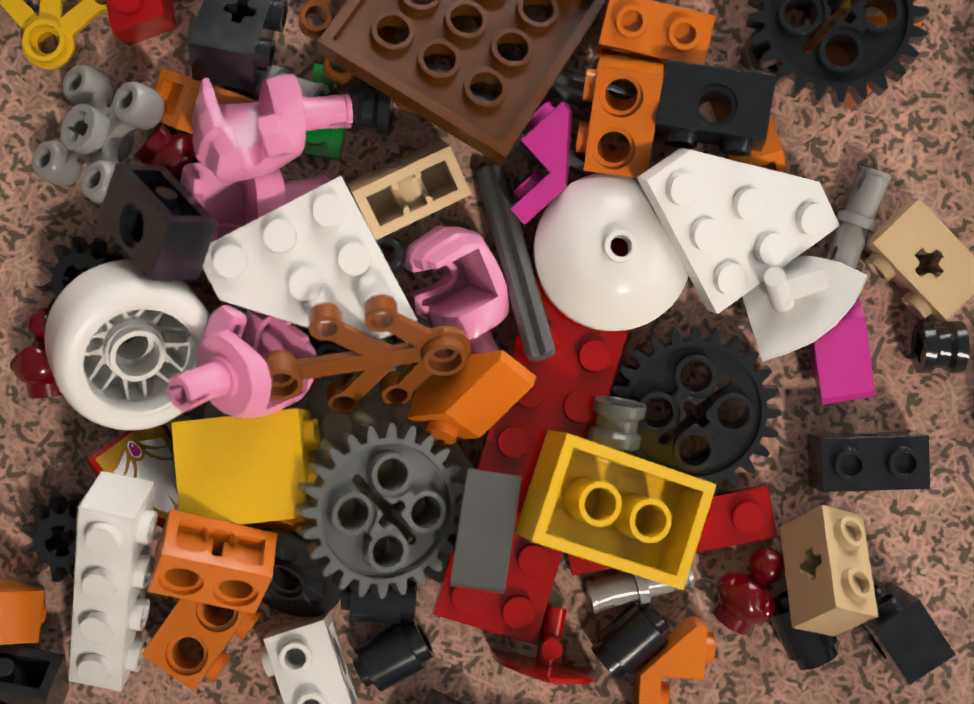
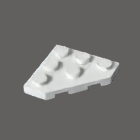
(734, 220)
(305, 257)

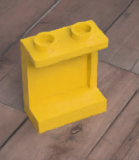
(245, 466)

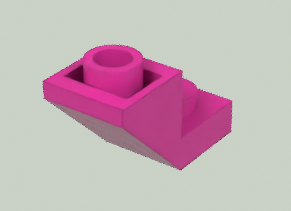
(551, 145)
(843, 360)

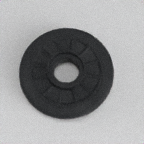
(301, 597)

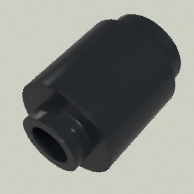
(376, 610)
(631, 640)
(804, 647)
(393, 655)

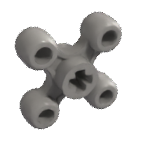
(95, 132)

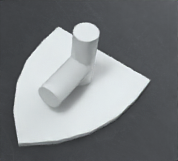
(800, 303)

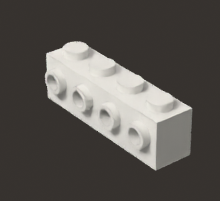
(111, 580)
(308, 663)

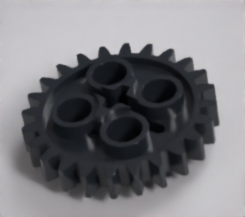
(871, 48)
(727, 442)

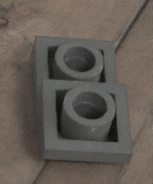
(485, 531)

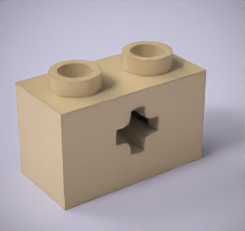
(409, 188)
(950, 265)
(828, 571)

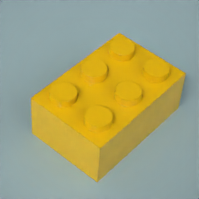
(615, 509)

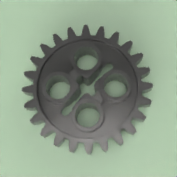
(348, 545)

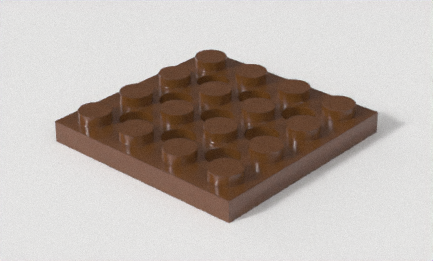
(446, 97)

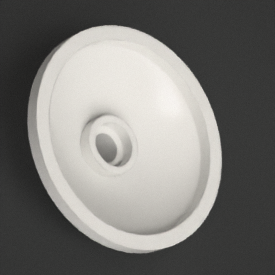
(582, 271)

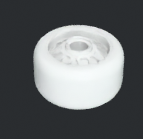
(116, 380)

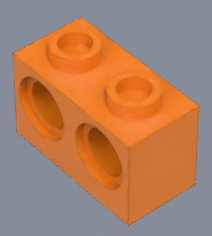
(655, 31)
(631, 117)
(213, 562)
(204, 625)

